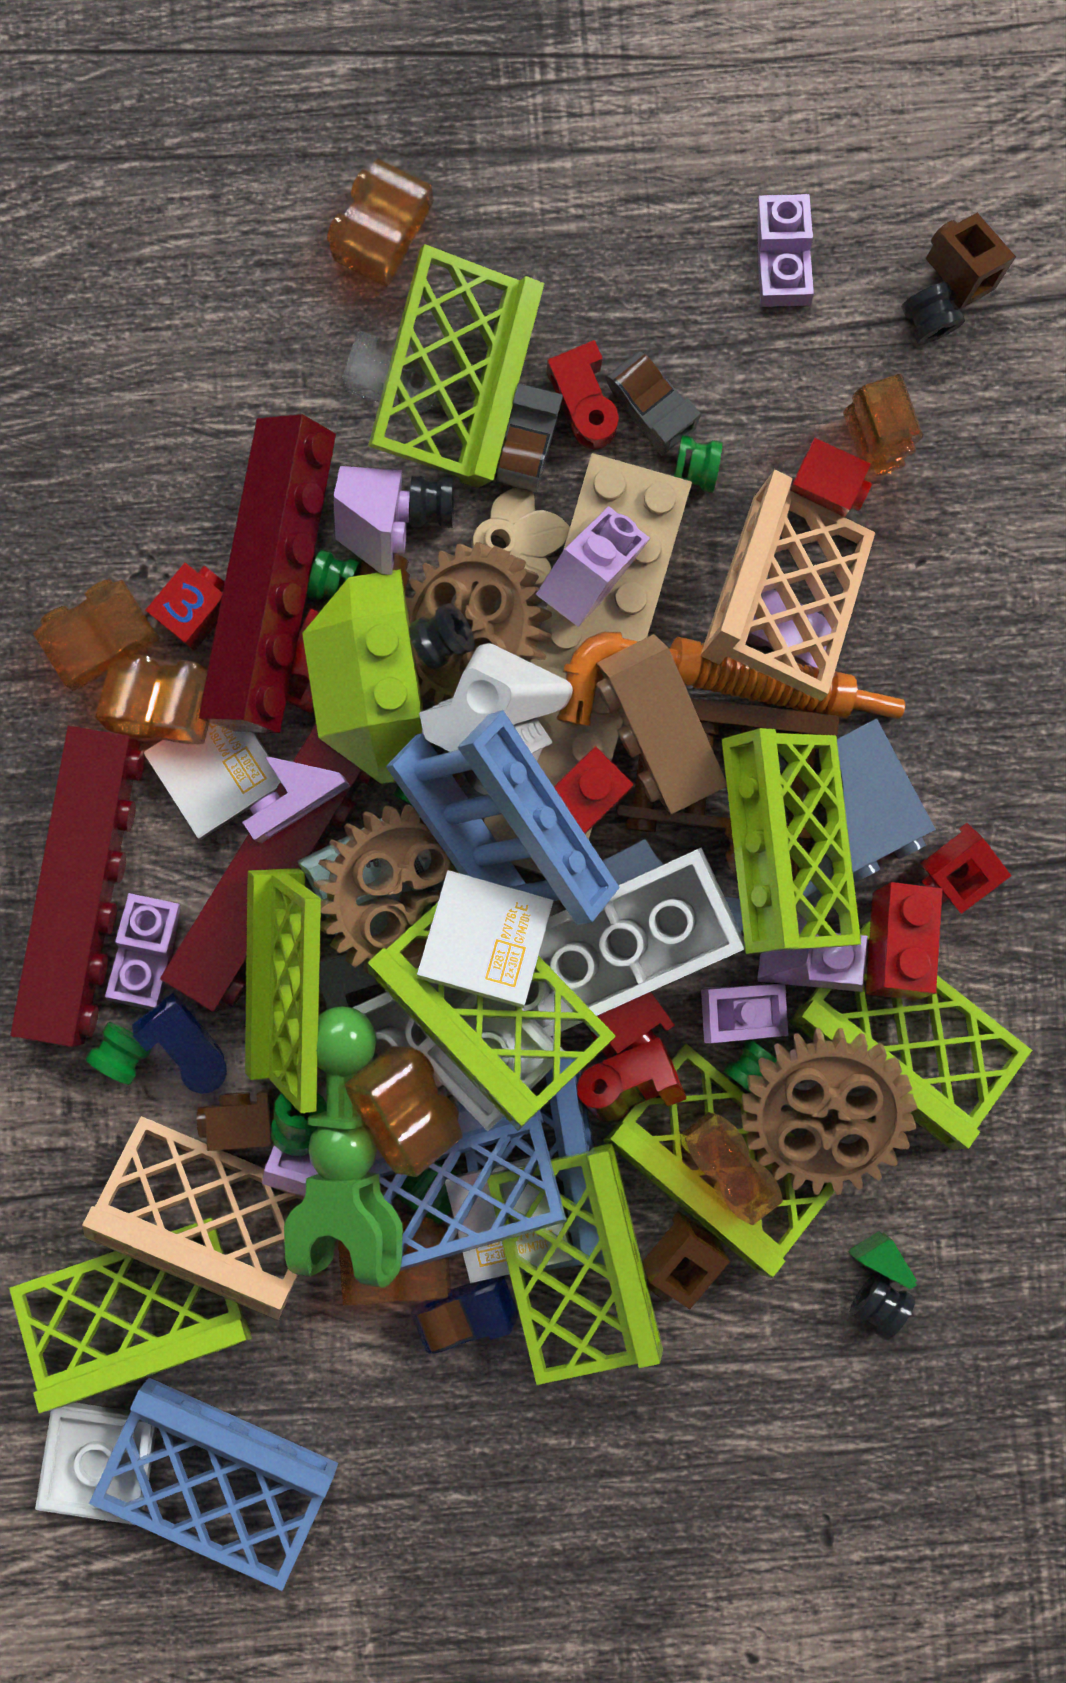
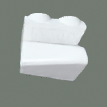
(495, 683)

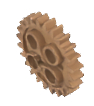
(511, 627)
(396, 845)
(837, 1069)

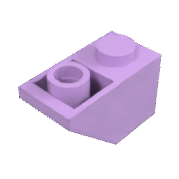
(372, 514)
(592, 565)

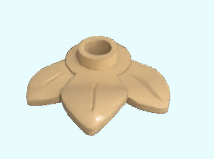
(527, 532)

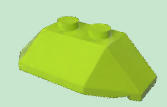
(365, 672)

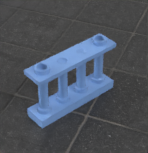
(525, 799)

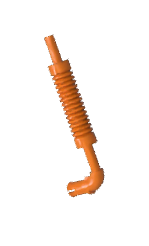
(727, 678)

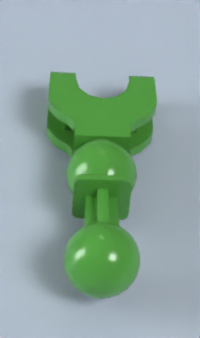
(343, 1196)

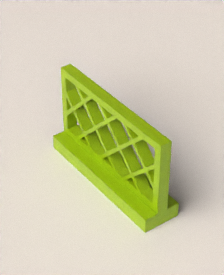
(499, 375)
(766, 844)
(283, 983)
(468, 1048)
(934, 1109)
(696, 1195)
(621, 1268)
(129, 1362)

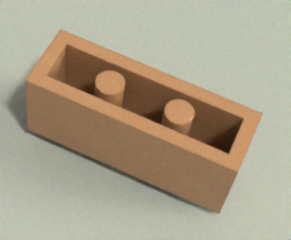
(660, 724)

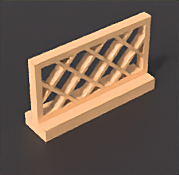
(747, 580)
(177, 1253)

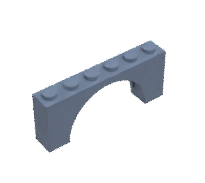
(879, 809)

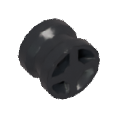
(933, 313)
(432, 501)
(441, 636)
(882, 1306)

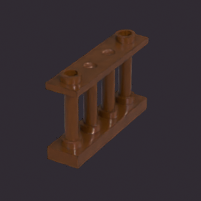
(734, 717)

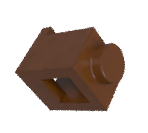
(969, 258)
(237, 1121)
(684, 1262)

